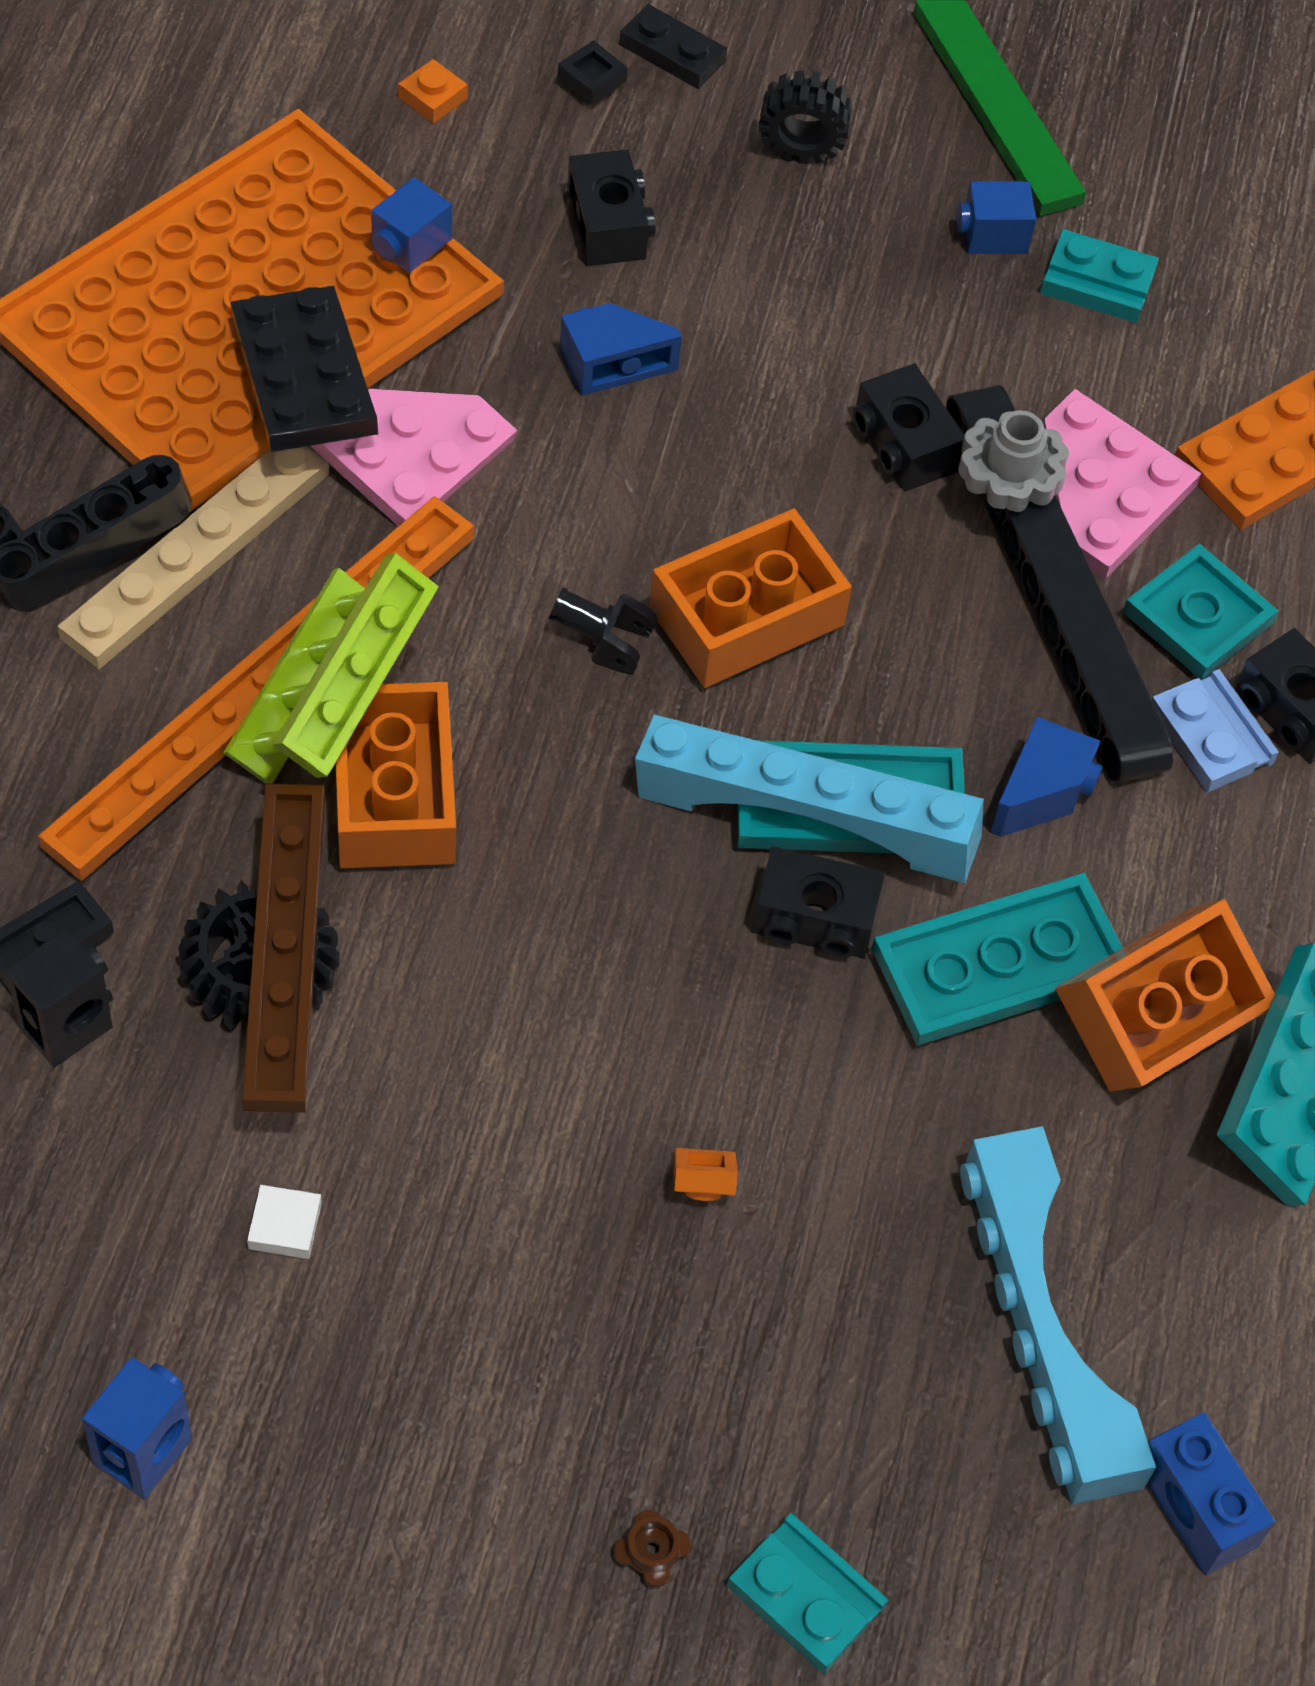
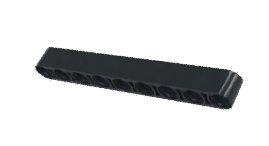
(1075, 620)

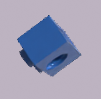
(138, 1426)
(1207, 1494)

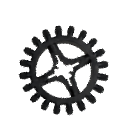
(227, 982)

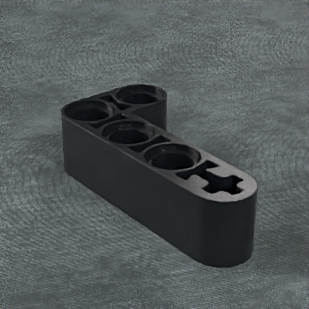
(147, 498)

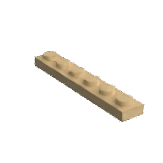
(191, 553)

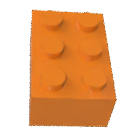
(749, 597)
(398, 781)
(1167, 995)

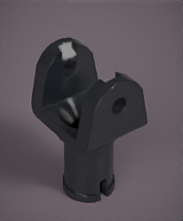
(598, 622)

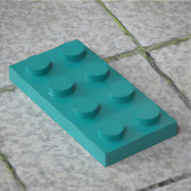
(769, 827)
(994, 957)
(1274, 1102)

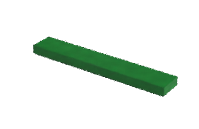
(1000, 104)

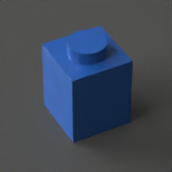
(997, 217)
(411, 225)

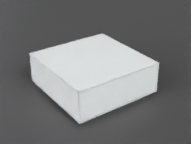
(284, 1222)

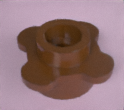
(648, 1529)

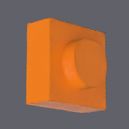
(433, 91)
(705, 1173)

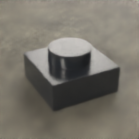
(592, 72)

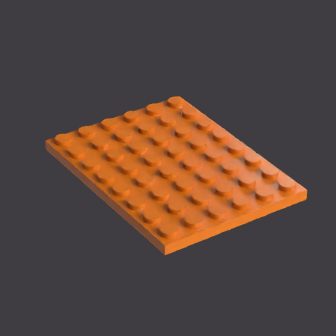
(142, 315)

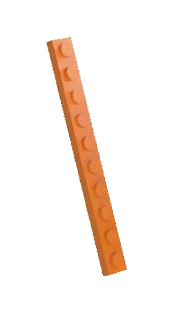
(200, 734)

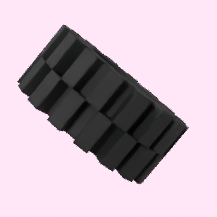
(810, 98)

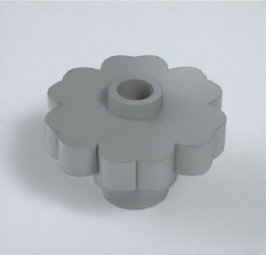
(1013, 461)

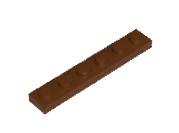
(284, 949)

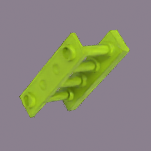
(331, 670)

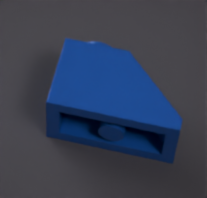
(616, 347)
(1047, 778)

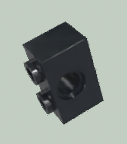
(609, 207)
(908, 427)
(1281, 688)
(803, 879)
(61, 996)

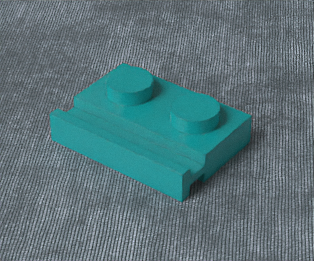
(1099, 275)
(807, 1593)

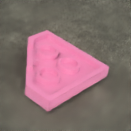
(422, 448)
(1114, 482)

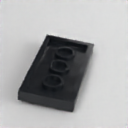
(303, 368)

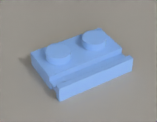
(1214, 731)

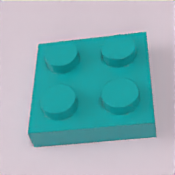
(1200, 611)

